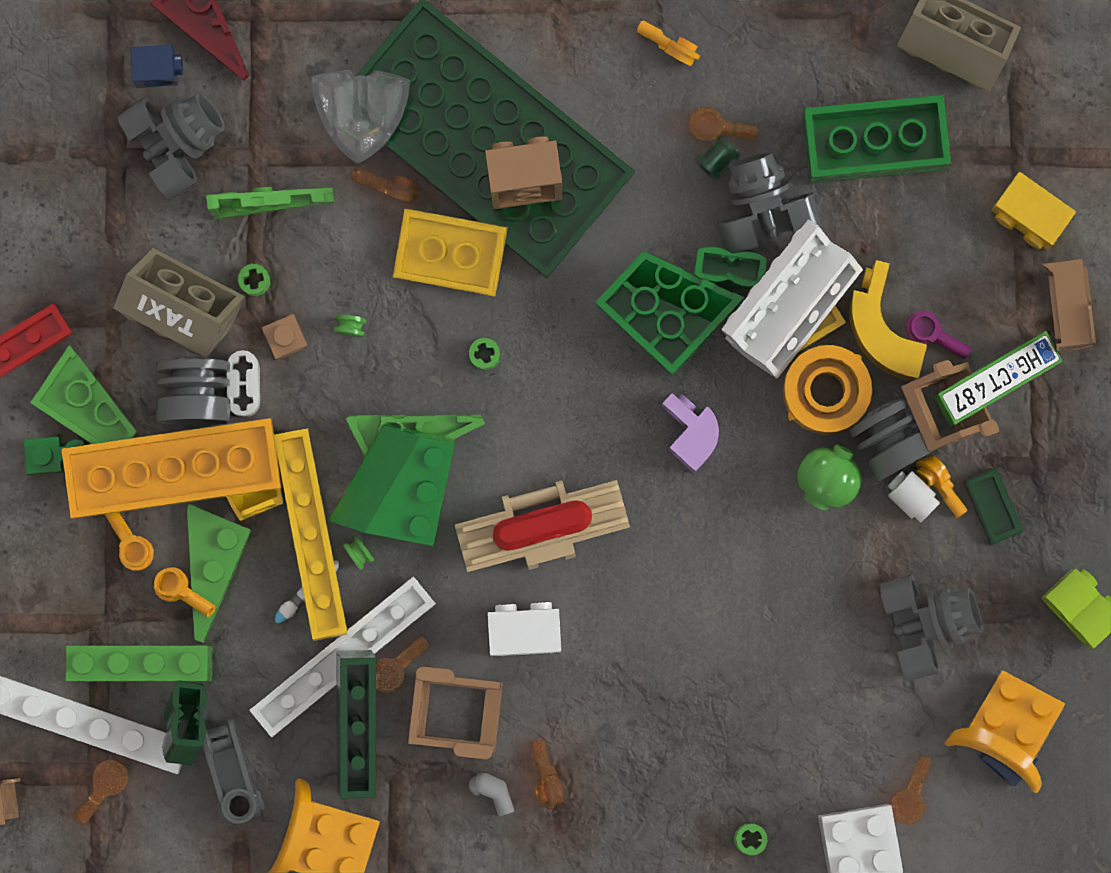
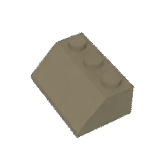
(960, 39)

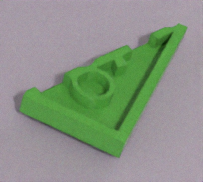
(265, 200)
(366, 427)
(214, 555)

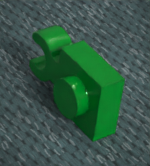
(45, 454)

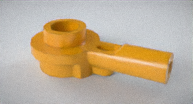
(681, 50)
(935, 474)
(135, 551)
(172, 585)

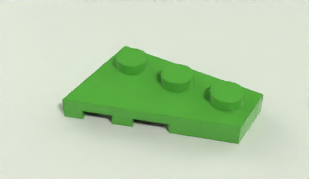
(81, 402)

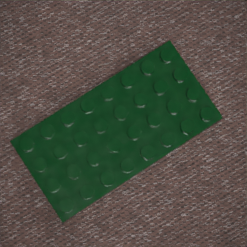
(466, 103)

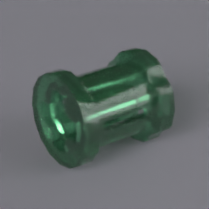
(717, 157)

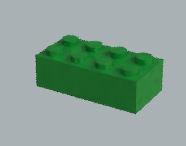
(876, 139)

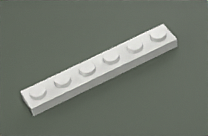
(319, 673)
(84, 723)

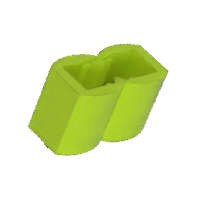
(1081, 607)

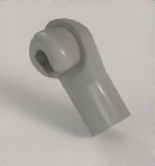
(493, 788)

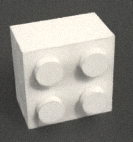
(524, 631)
(861, 841)

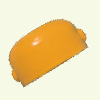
(847, 369)

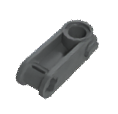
(231, 773)

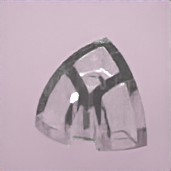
(360, 109)

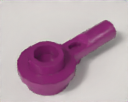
(925, 329)

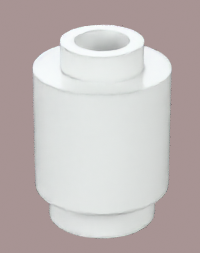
(912, 495)

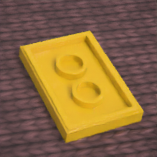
(450, 252)

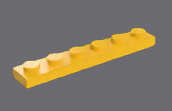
(310, 535)

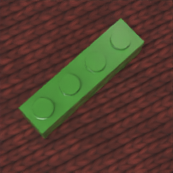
(139, 663)

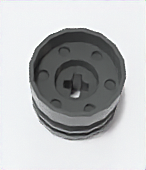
(193, 391)
(893, 438)

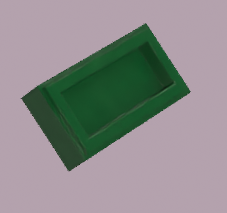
(993, 506)

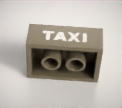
(178, 302)

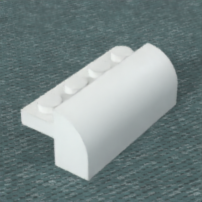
(791, 299)

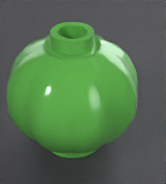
(829, 477)

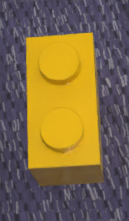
(1032, 212)

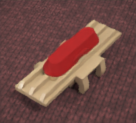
(543, 532)

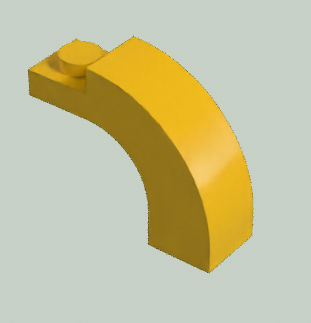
(877, 342)

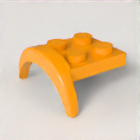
(1012, 726)
(324, 838)

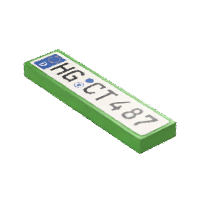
(997, 378)

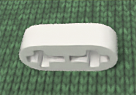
(252, 384)

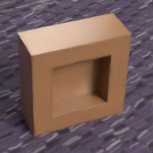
(285, 337)

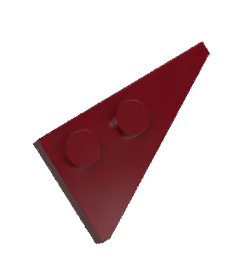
(207, 27)

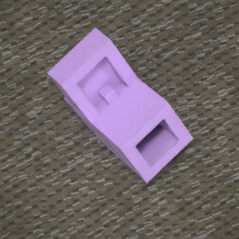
(700, 434)

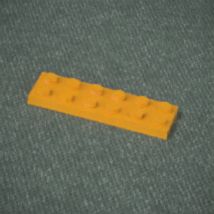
(171, 468)

